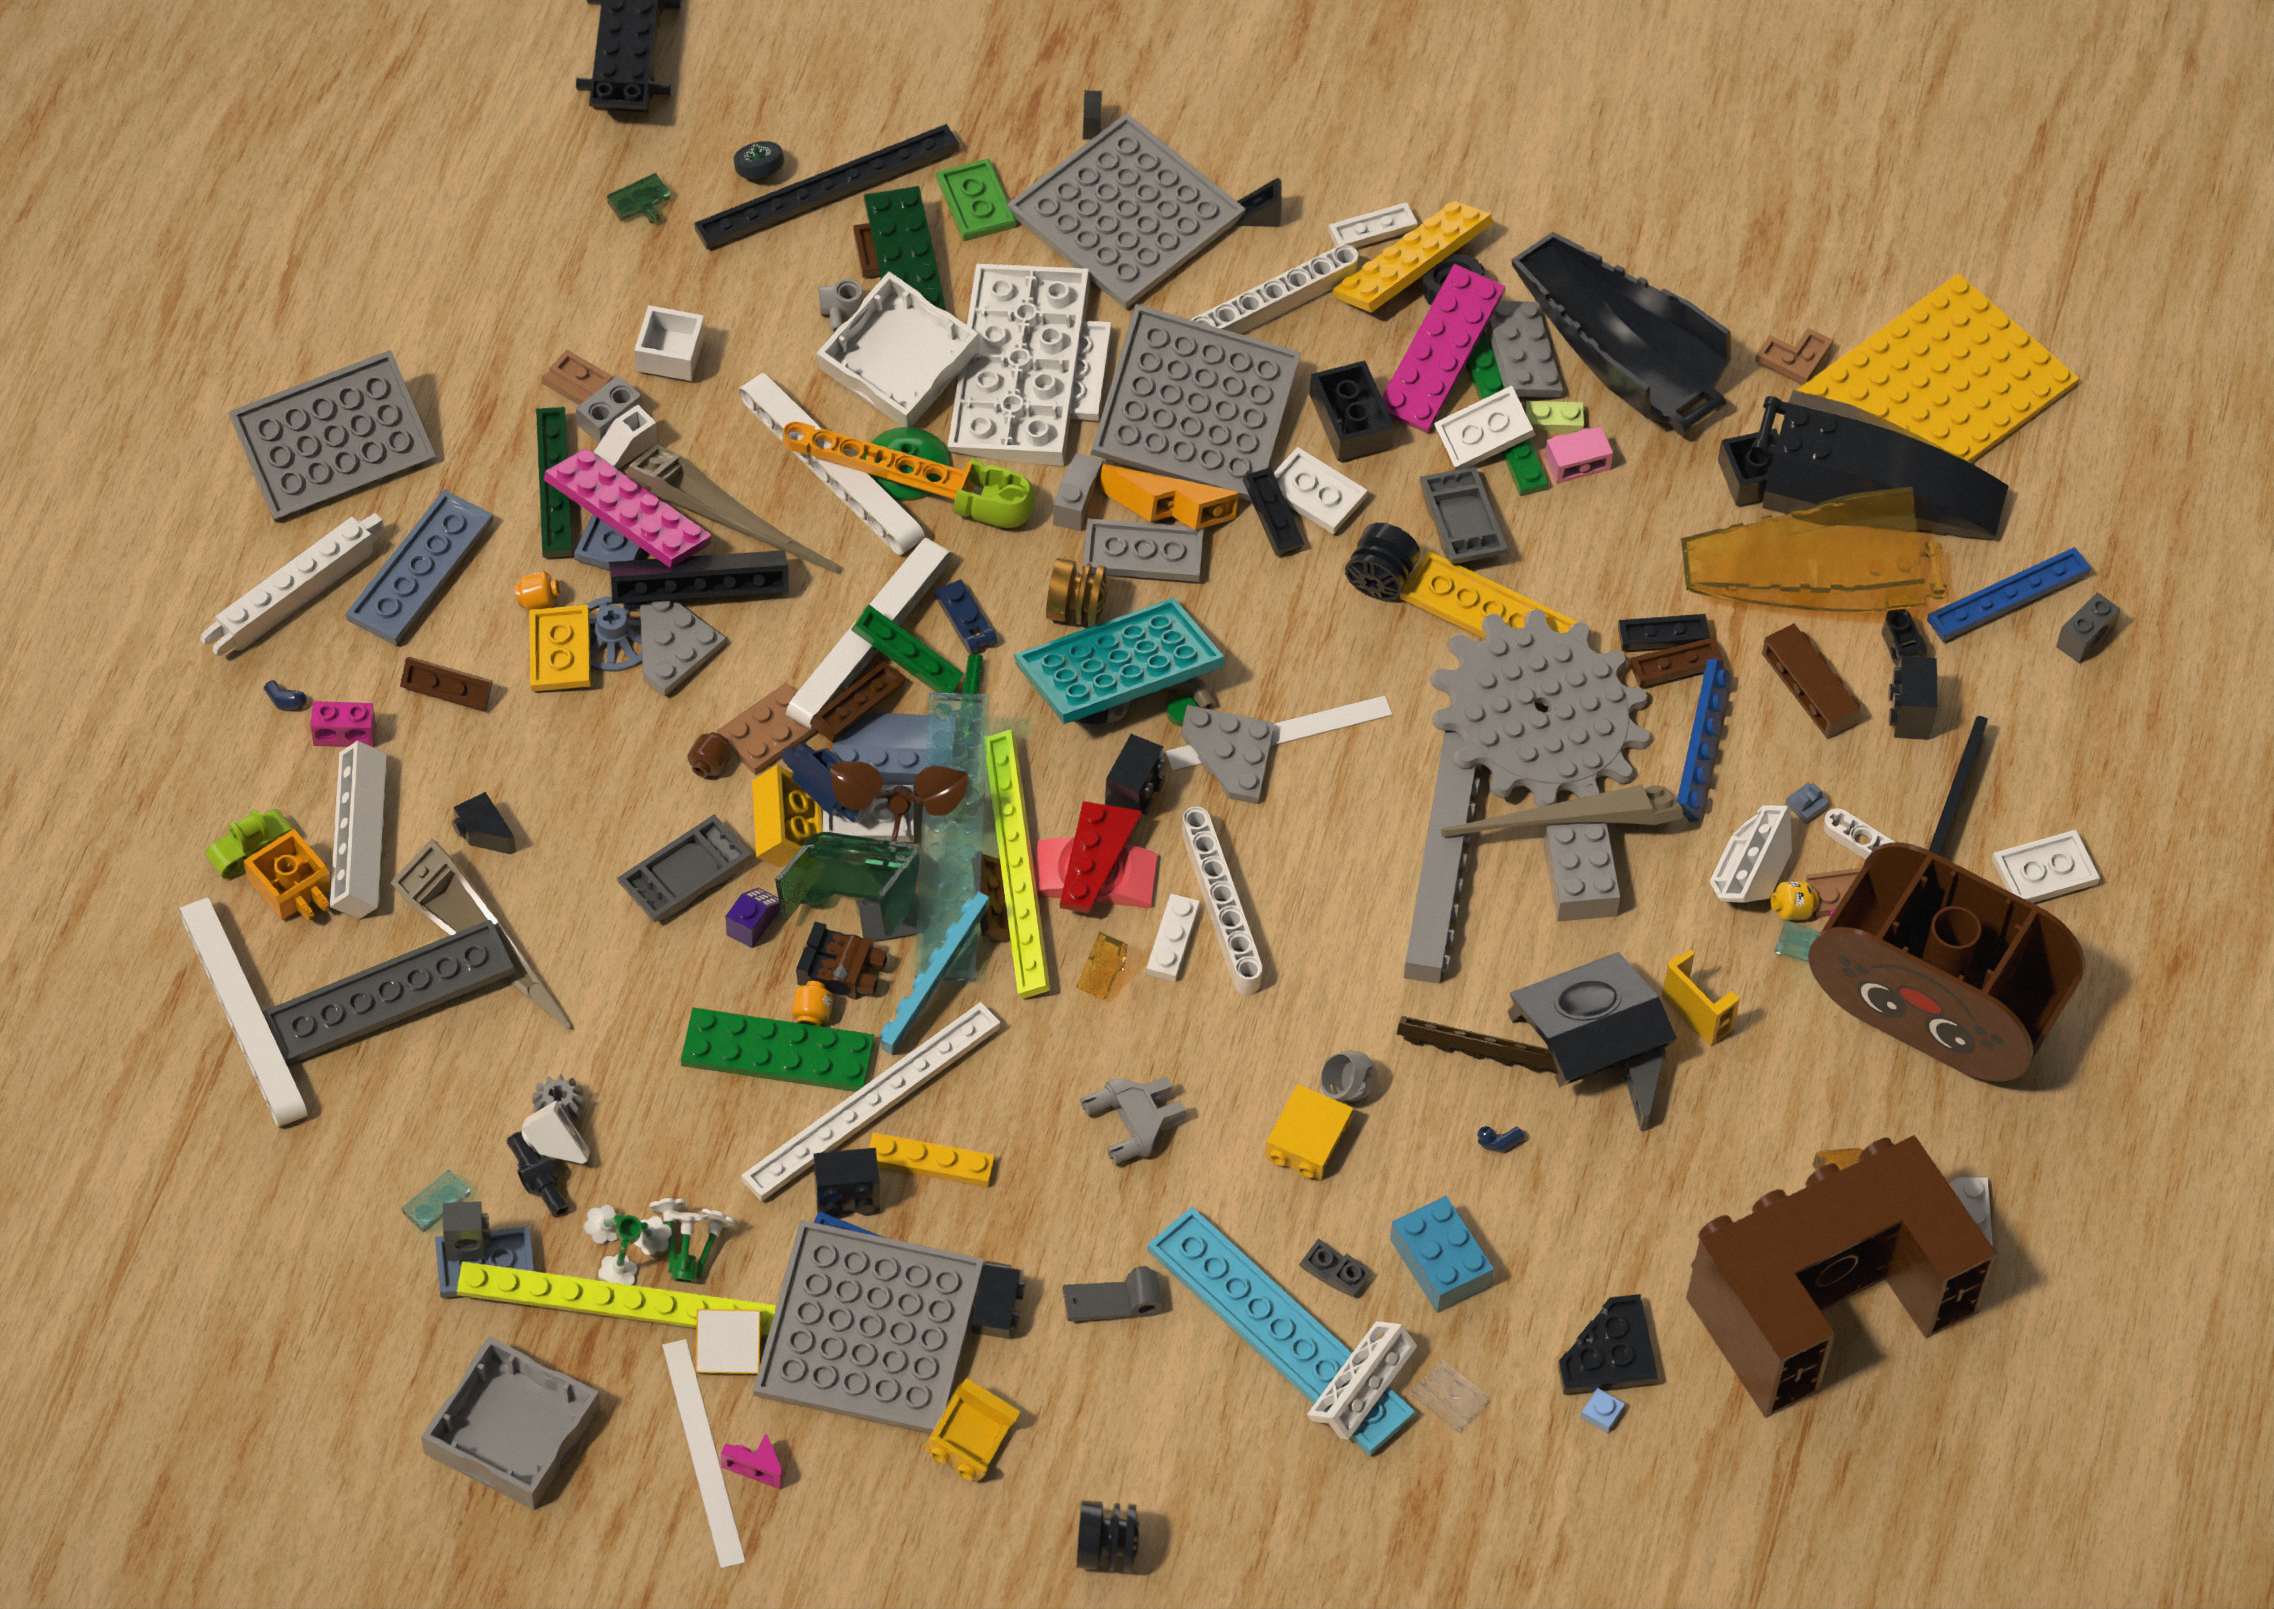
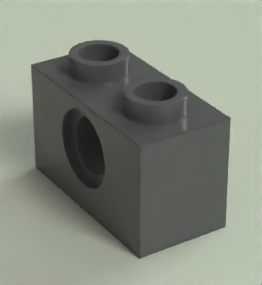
(2088, 627)
(465, 1231)

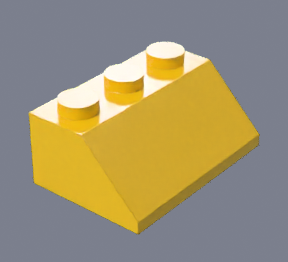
(782, 816)

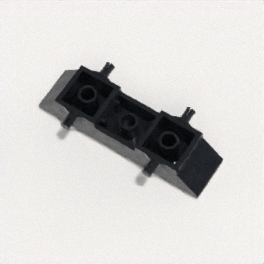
(626, 55)

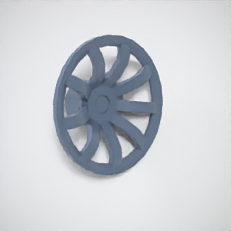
(614, 628)

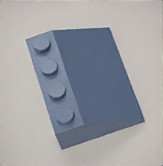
(889, 743)

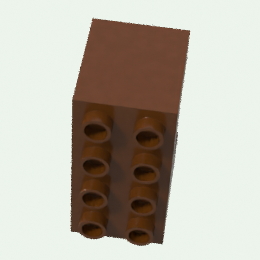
(1775, 1270)

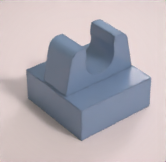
(1807, 802)

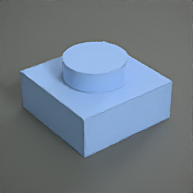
(1602, 1410)

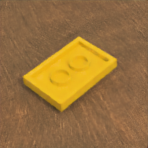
(560, 648)

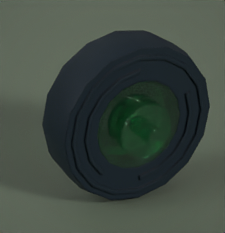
(758, 159)

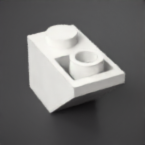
(627, 438)

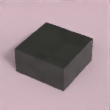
(1091, 114)

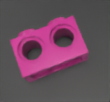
(342, 723)

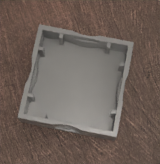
(511, 1423)

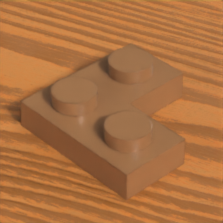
(1798, 361)

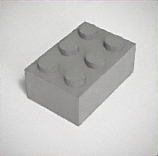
(1581, 871)

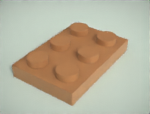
(765, 730)

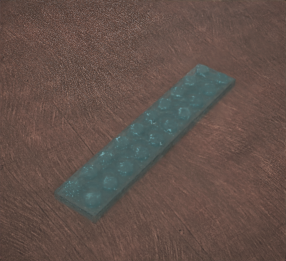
(953, 841)

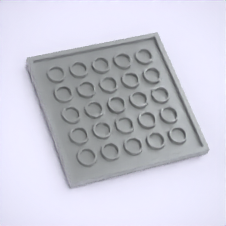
(1126, 210)
(1194, 401)
(869, 1327)

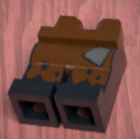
(840, 962)

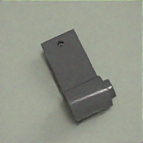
(1113, 1300)

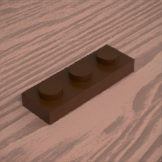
(1674, 662)
(446, 683)
(995, 920)

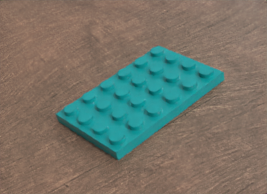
(1119, 660)

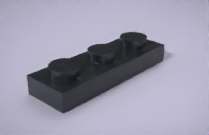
(1273, 511)
(1662, 631)

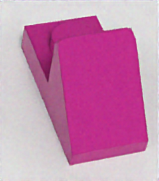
(759, 1466)

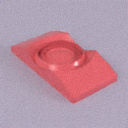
(1127, 885)

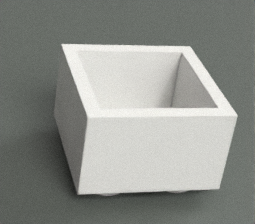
(669, 343)

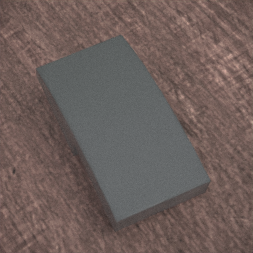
(1334, 1270)

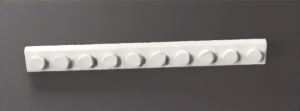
(871, 1101)

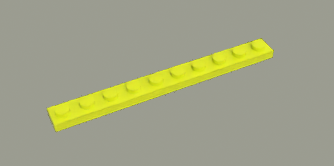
(1017, 865)
(596, 1296)

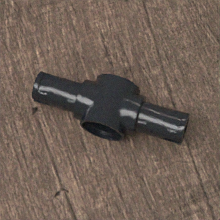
(537, 1174)

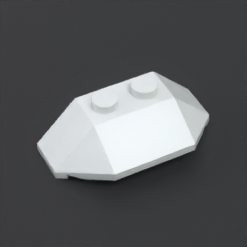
(1754, 857)

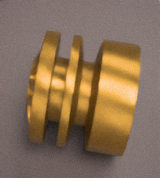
(1076, 592)

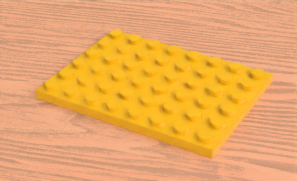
(1949, 372)

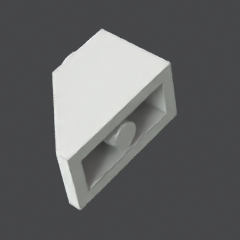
(554, 1134)

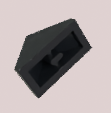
(1263, 206)

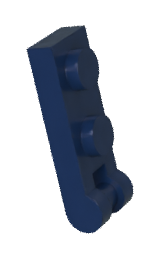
(965, 616)

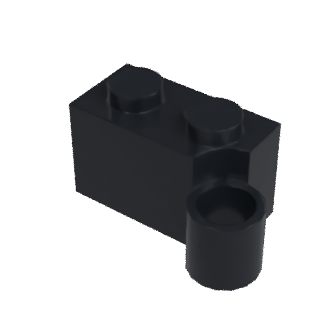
(997, 1300)

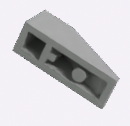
(1076, 492)

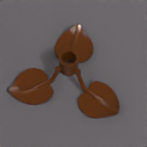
(937, 786)

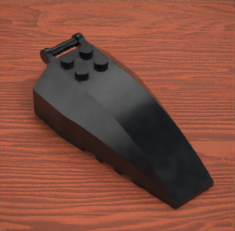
(1635, 338)
(1842, 450)

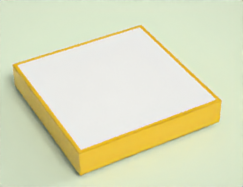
(728, 1341)

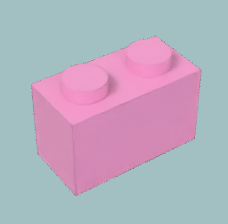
(1578, 454)

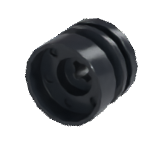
(1382, 561)
(1106, 1536)

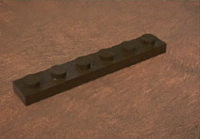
(1475, 1043)

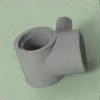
(840, 301)

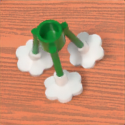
(605, 1225)
(686, 1268)

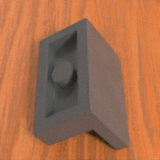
(872, 923)

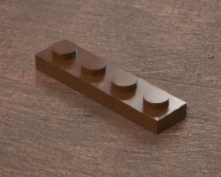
(857, 701)

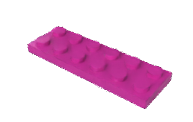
(1441, 348)
(628, 507)

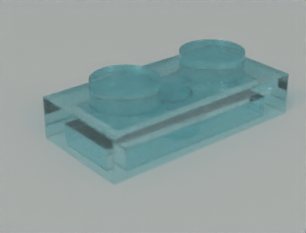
(427, 1206)

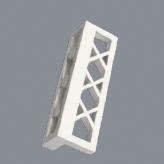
(1367, 1379)

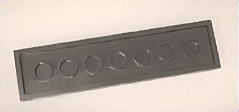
(388, 992)

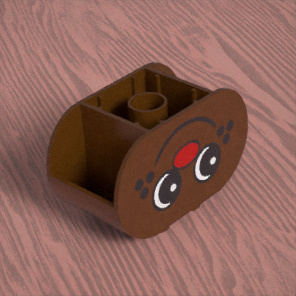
(1947, 962)

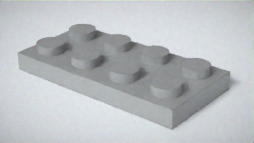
(1523, 350)
(1144, 549)

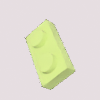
(1555, 416)

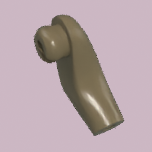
(1197, 690)

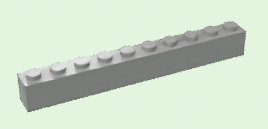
(1440, 867)

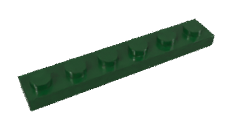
(553, 503)

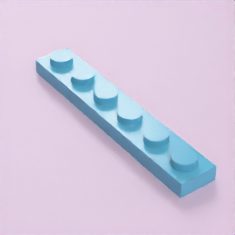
(927, 982)

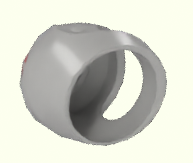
(1351, 1075)

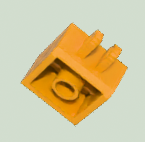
(289, 876)

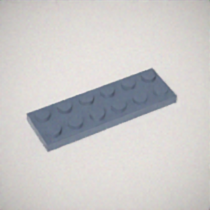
(419, 567)

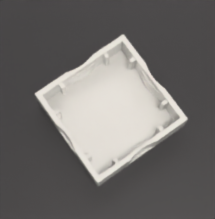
(898, 351)

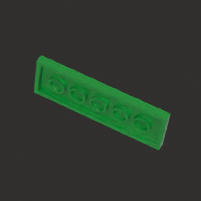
(777, 1050)

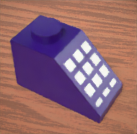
(751, 916)

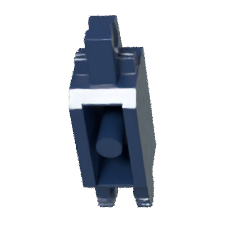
(813, 776)

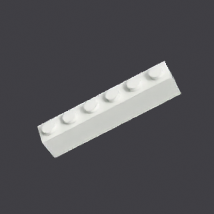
(358, 830)

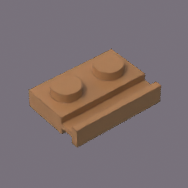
(575, 377)
(1831, 888)

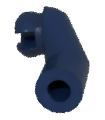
(284, 698)
(1498, 1142)

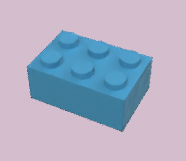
(1441, 1254)

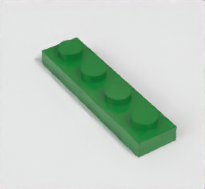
(906, 651)

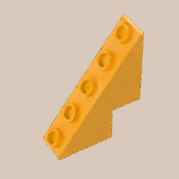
(1163, 496)

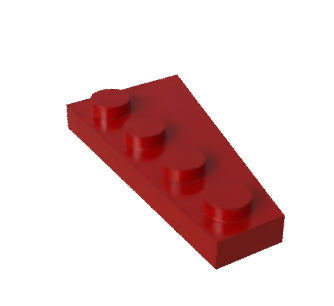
(1095, 852)

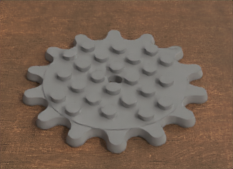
(1522, 746)

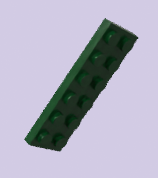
(904, 240)

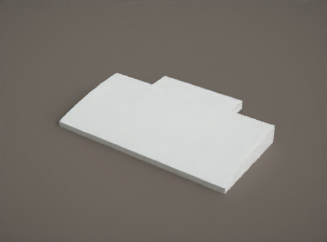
(1033, 364)

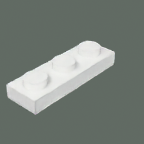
(1373, 226)
(1172, 937)

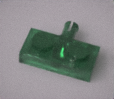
(639, 198)

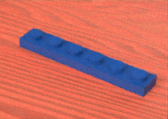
(2008, 594)
(1703, 739)

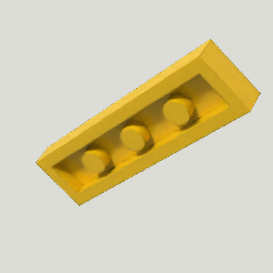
(933, 1160)

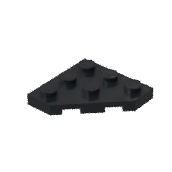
(1610, 1350)

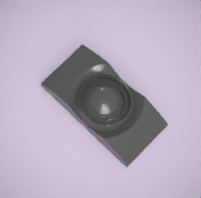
(1462, 515)
(685, 869)

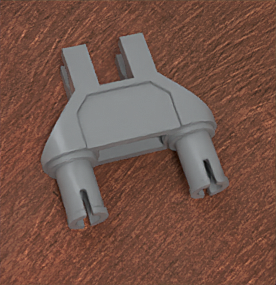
(1139, 1113)

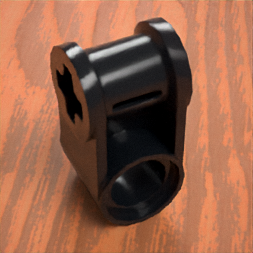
(1903, 639)

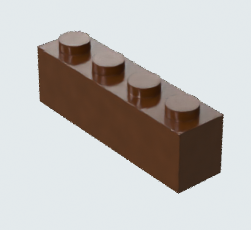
(1811, 681)

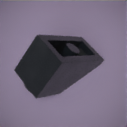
(483, 825)

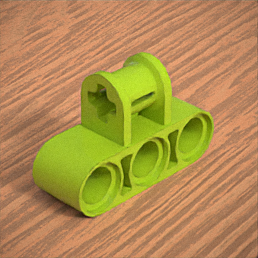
(244, 840)

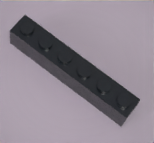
(699, 577)

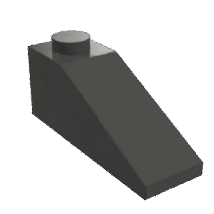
(1641, 1081)

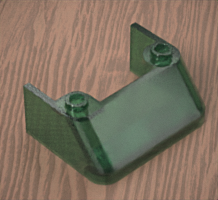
(853, 868)

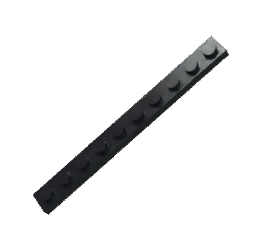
(826, 186)

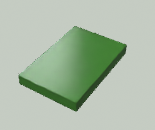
(975, 199)

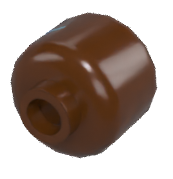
(709, 755)

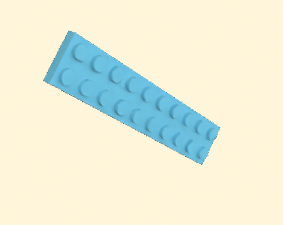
(1268, 1319)

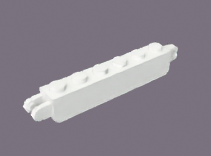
(293, 585)

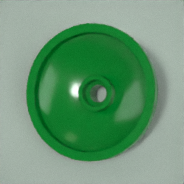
(919, 444)

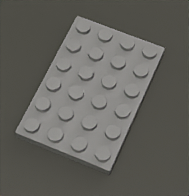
(331, 435)

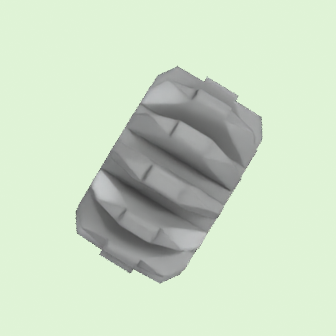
(565, 1092)

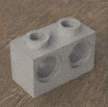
(604, 406)

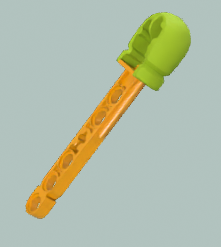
(1005, 497)

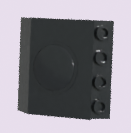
(1594, 1017)

